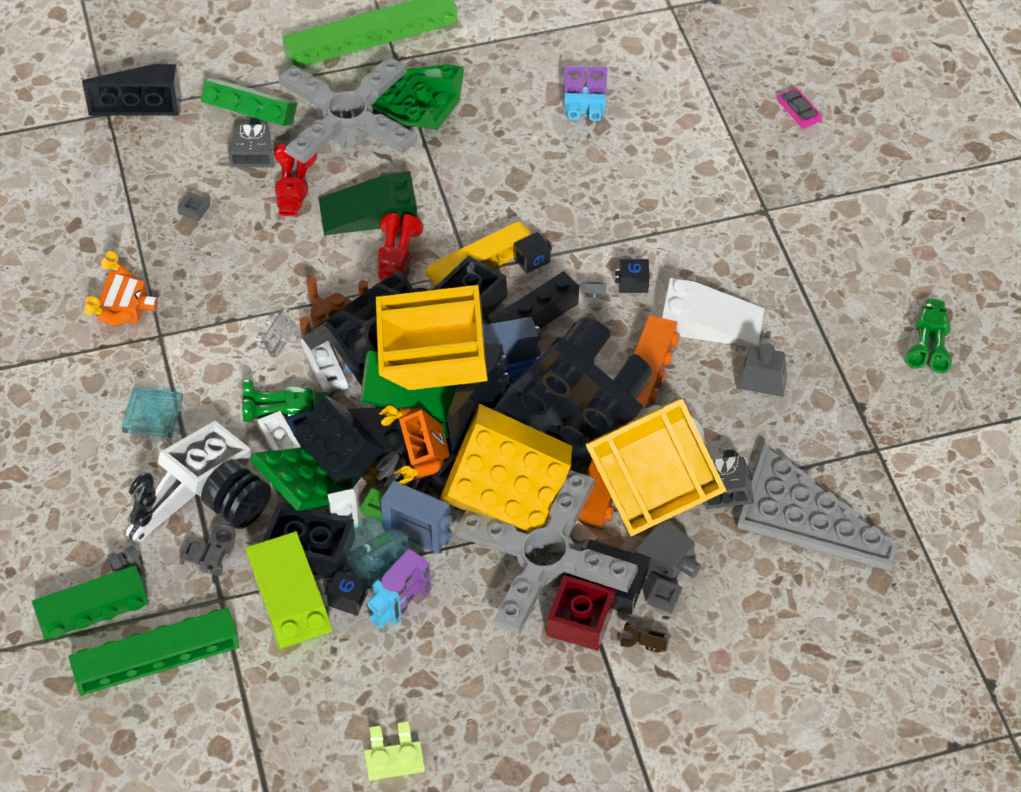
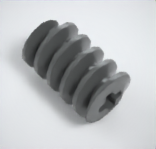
(392, 463)

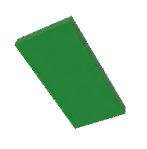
(383, 392)

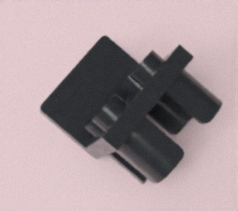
(355, 325)
(571, 395)

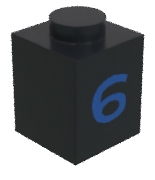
(532, 252)
(633, 276)
(346, 592)

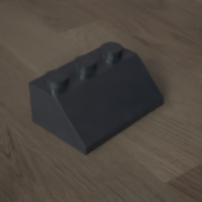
(472, 272)

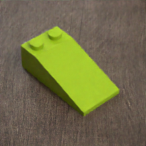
(288, 591)

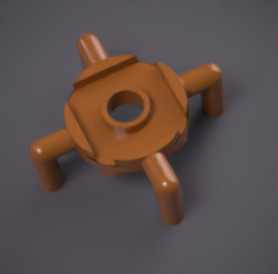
(324, 307)

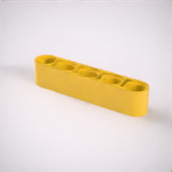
(490, 250)

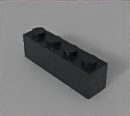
(544, 302)

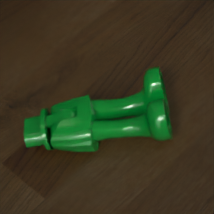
(931, 323)
(292, 401)

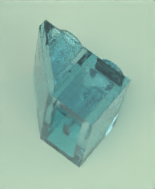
(377, 556)

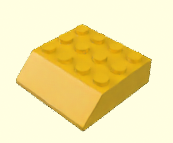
(431, 338)
(656, 467)
(507, 471)

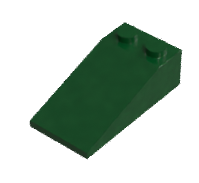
(367, 202)

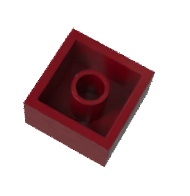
(581, 613)

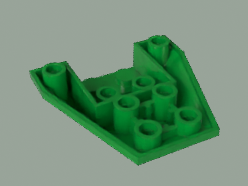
(422, 96)

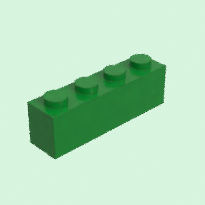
(249, 102)
(90, 602)

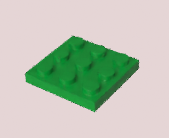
(297, 477)

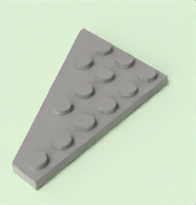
(802, 513)

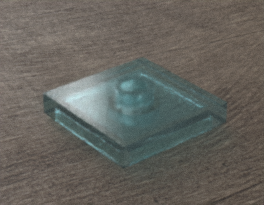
(152, 412)

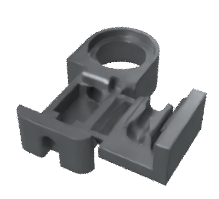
(211, 555)

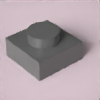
(193, 206)
(594, 289)
(664, 595)

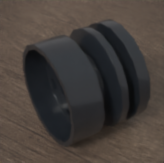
(236, 494)

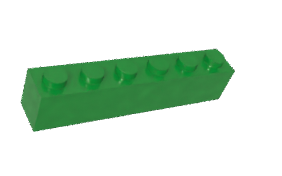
(153, 651)

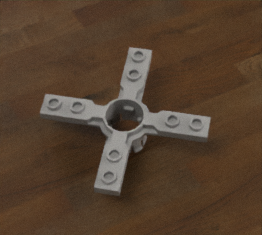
(359, 101)
(555, 534)

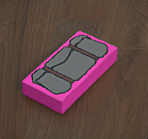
(799, 108)

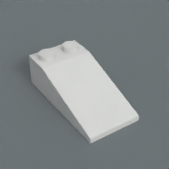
(712, 314)

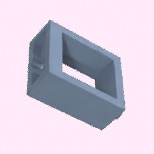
(417, 514)

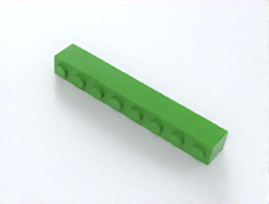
(367, 30)

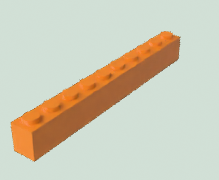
(655, 348)

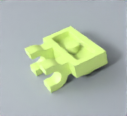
(396, 759)

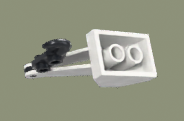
(188, 468)

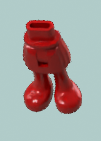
(290, 190)
(392, 258)

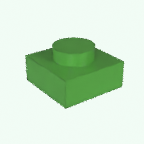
(372, 504)

